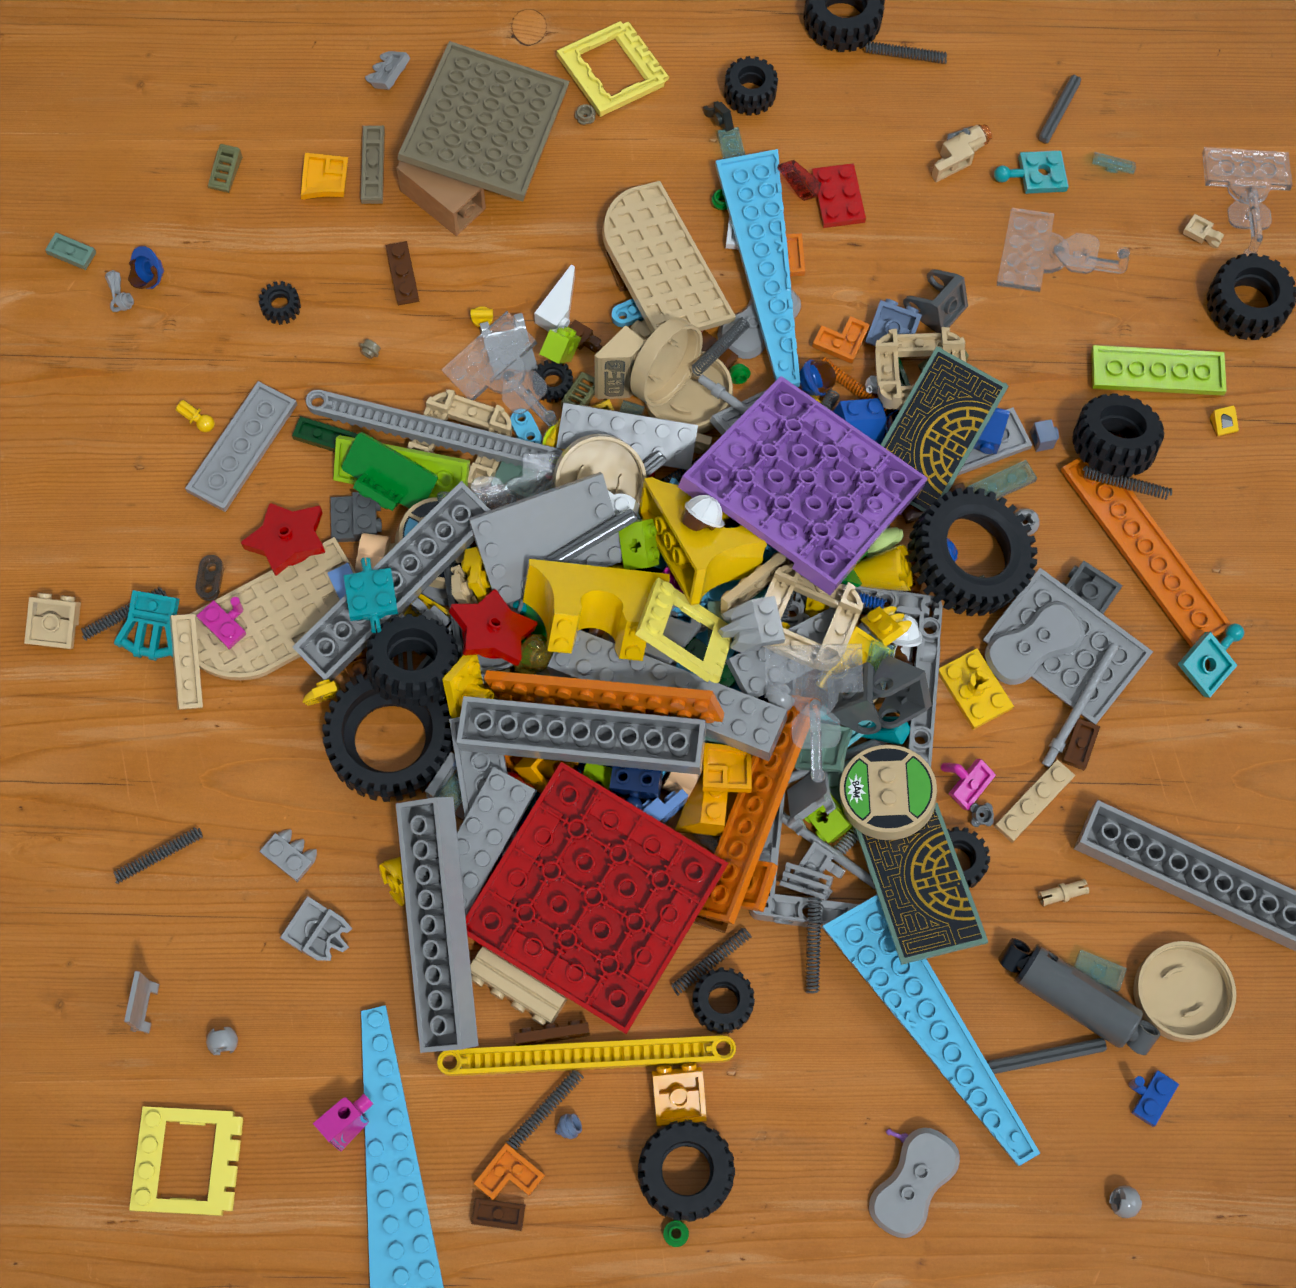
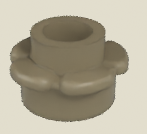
(588, 110)
(369, 349)

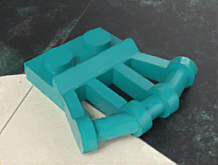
(148, 609)

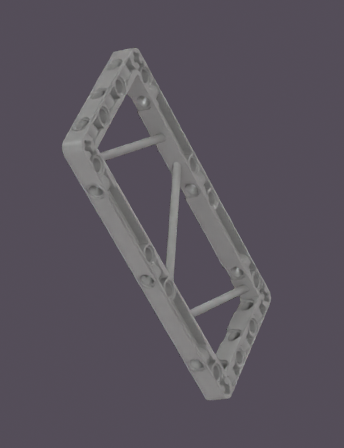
(788, 909)

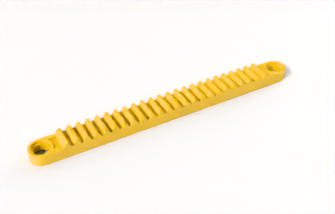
(586, 1055)

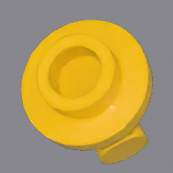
(481, 315)

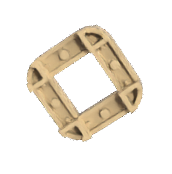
(908, 345)
(452, 406)
(843, 599)

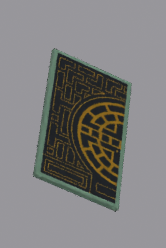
(943, 421)
(923, 892)

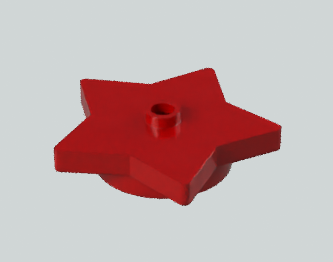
(286, 537)
(492, 628)

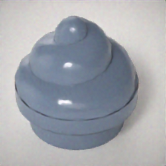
(569, 1126)

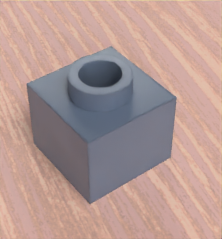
(1044, 435)

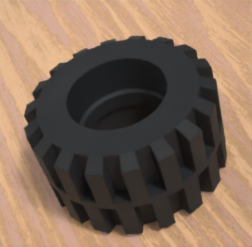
(750, 71)
(976, 852)
(723, 979)

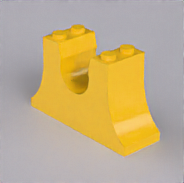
(697, 557)
(589, 597)

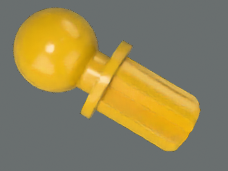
(204, 422)

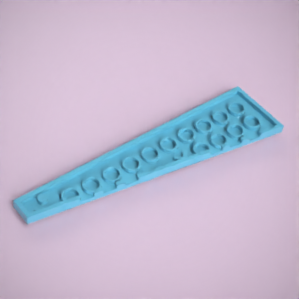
(757, 218)

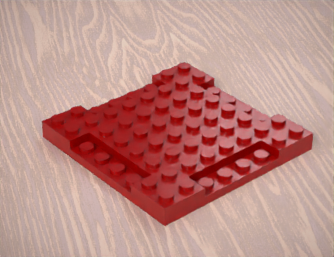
(593, 897)

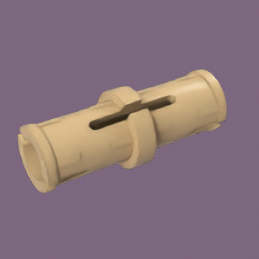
(1063, 892)

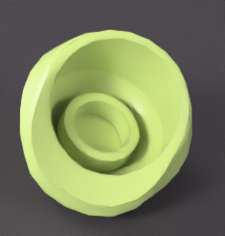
(887, 540)

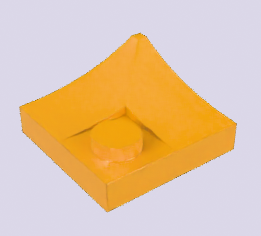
(323, 176)
(726, 769)

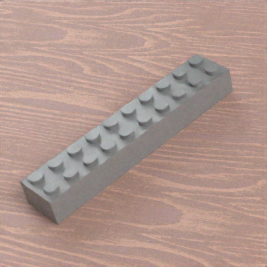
(414, 566)
(747, 721)
(582, 735)
(1190, 873)
(436, 925)

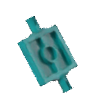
(370, 594)

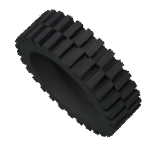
(946, 577)
(342, 753)

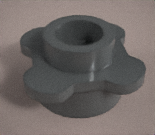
(987, 811)

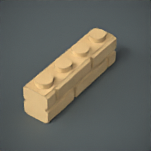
(517, 986)

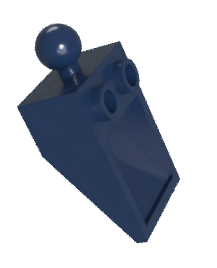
(634, 786)

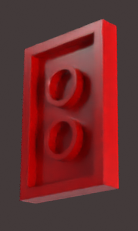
(839, 196)

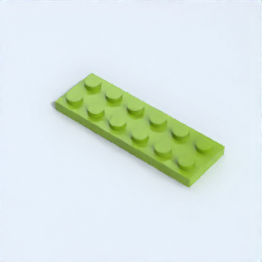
(1158, 370)
(448, 469)

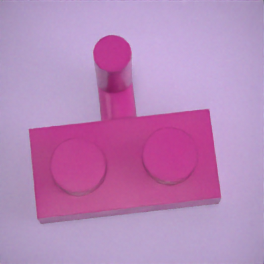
(223, 623)
(971, 782)

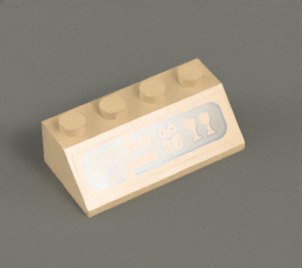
(615, 365)

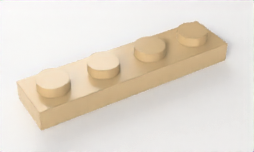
(754, 583)
(186, 661)
(1034, 801)

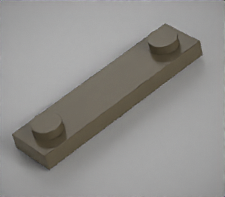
(372, 165)

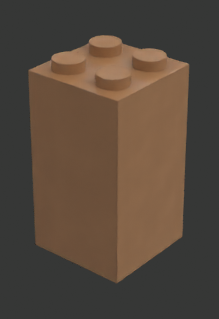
(442, 197)

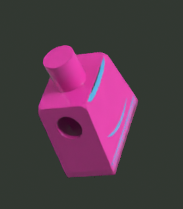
(344, 1121)

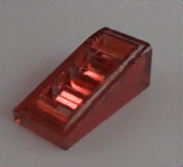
(800, 180)

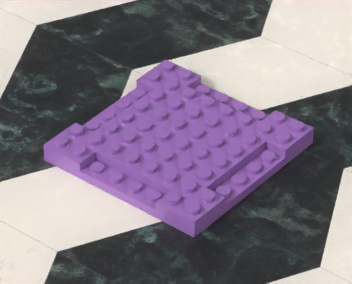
(805, 483)

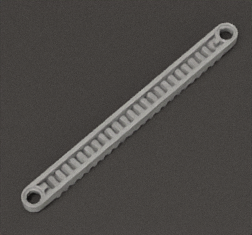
(424, 428)

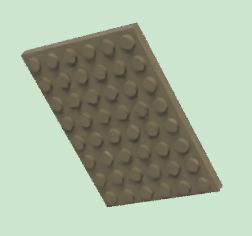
(484, 121)

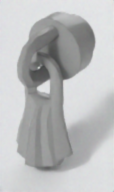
(123, 299)

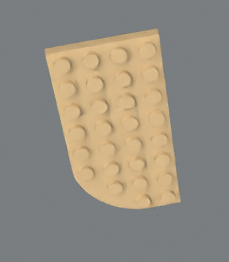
(661, 261)
(274, 617)

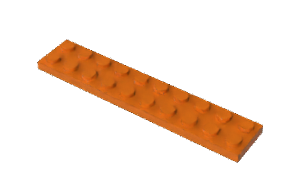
(1149, 554)
(606, 695)
(750, 825)

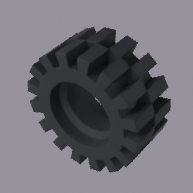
(275, 292)
(558, 370)

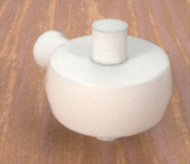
(871, 385)

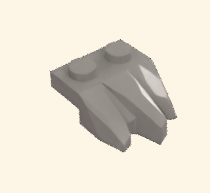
(753, 625)
(316, 930)

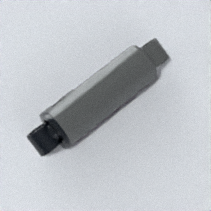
(1079, 996)

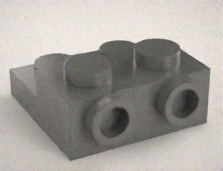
(353, 517)
(1093, 586)

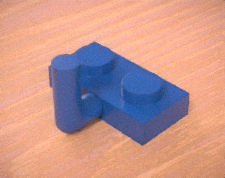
(1153, 1097)

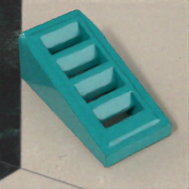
(894, 735)

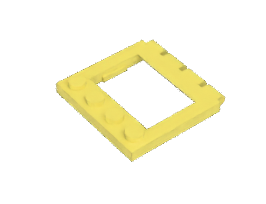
(636, 51)
(654, 621)
(150, 1154)

